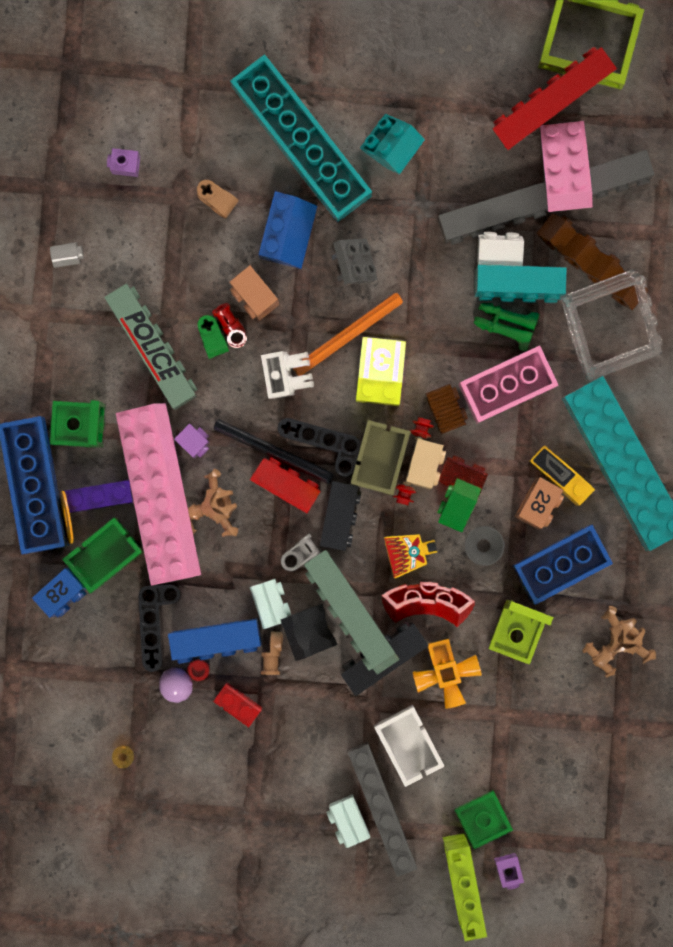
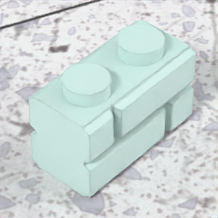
(269, 603)
(348, 821)

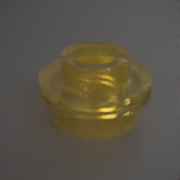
(126, 750)

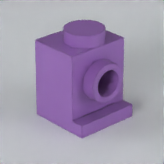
(509, 861)

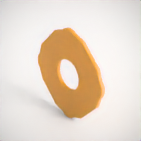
(66, 515)

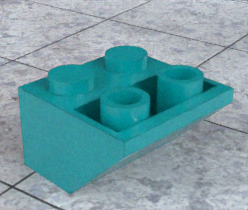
(392, 143)

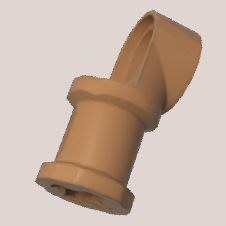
(270, 659)

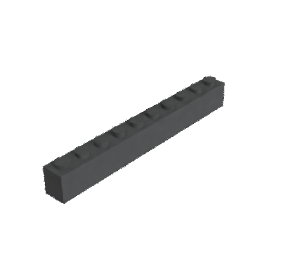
(533, 200)

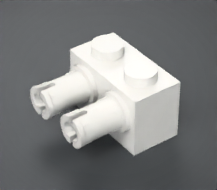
(500, 249)
(278, 373)

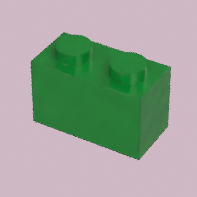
(459, 504)

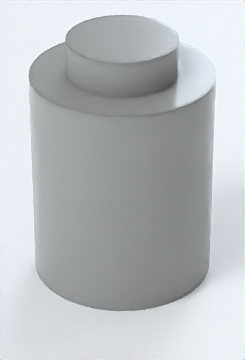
(66, 254)

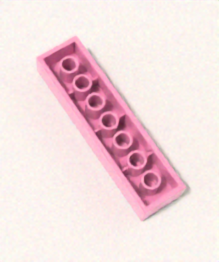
(158, 493)

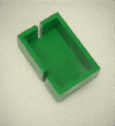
(105, 555)

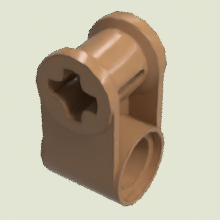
(219, 201)

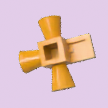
(446, 673)

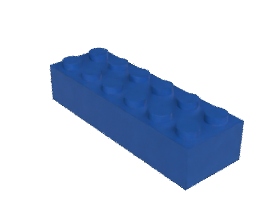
(33, 485)

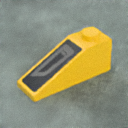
(562, 475)

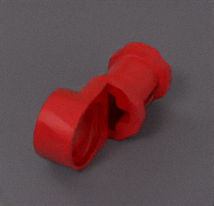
(230, 324)

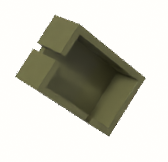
(380, 458)

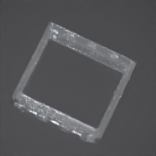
(600, 290)

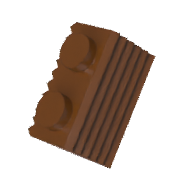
(446, 408)

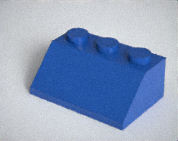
(287, 230)

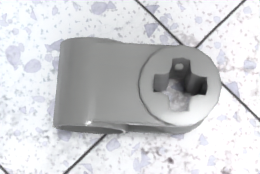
(301, 552)

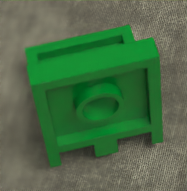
(90, 428)

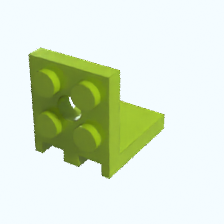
(518, 618)

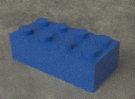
(562, 564)
(215, 639)

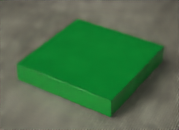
(483, 819)

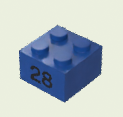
(60, 593)

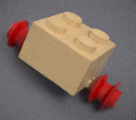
(423, 463)

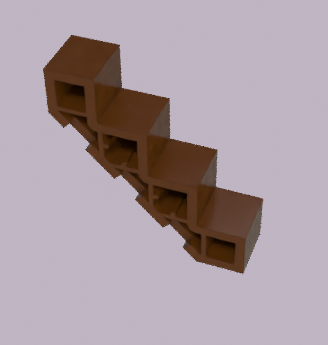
(584, 255)

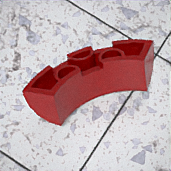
(427, 599)

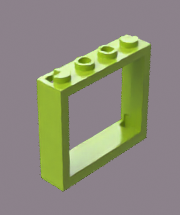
(557, 64)
(464, 887)

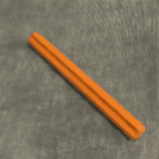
(350, 332)

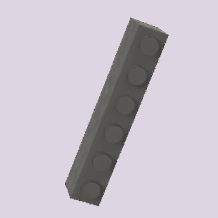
(382, 809)

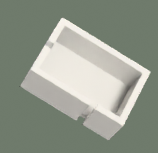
(408, 745)

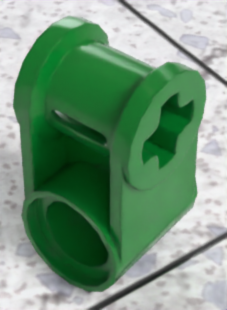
(212, 340)

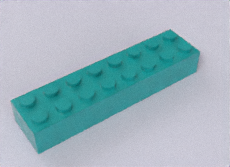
(301, 138)
(623, 462)

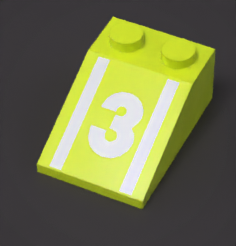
(381, 371)

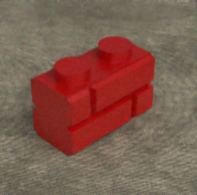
(238, 704)

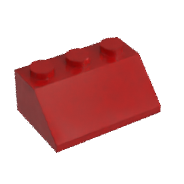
(286, 484)

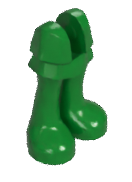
(521, 336)

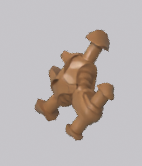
(215, 506)
(623, 639)

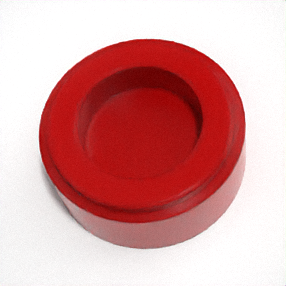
(198, 670)

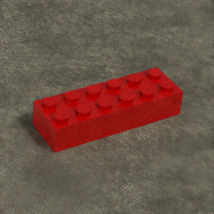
(554, 98)

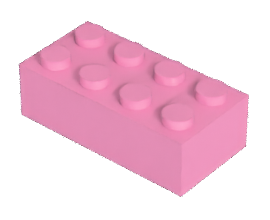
(566, 166)
(508, 384)

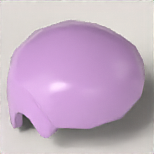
(175, 685)

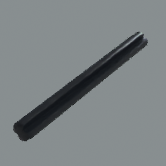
(273, 451)

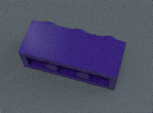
(99, 496)

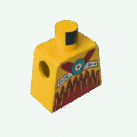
(407, 553)

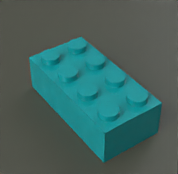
(519, 282)

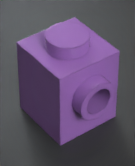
(124, 162)
(193, 441)

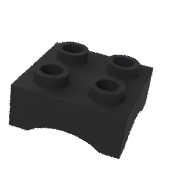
(308, 632)

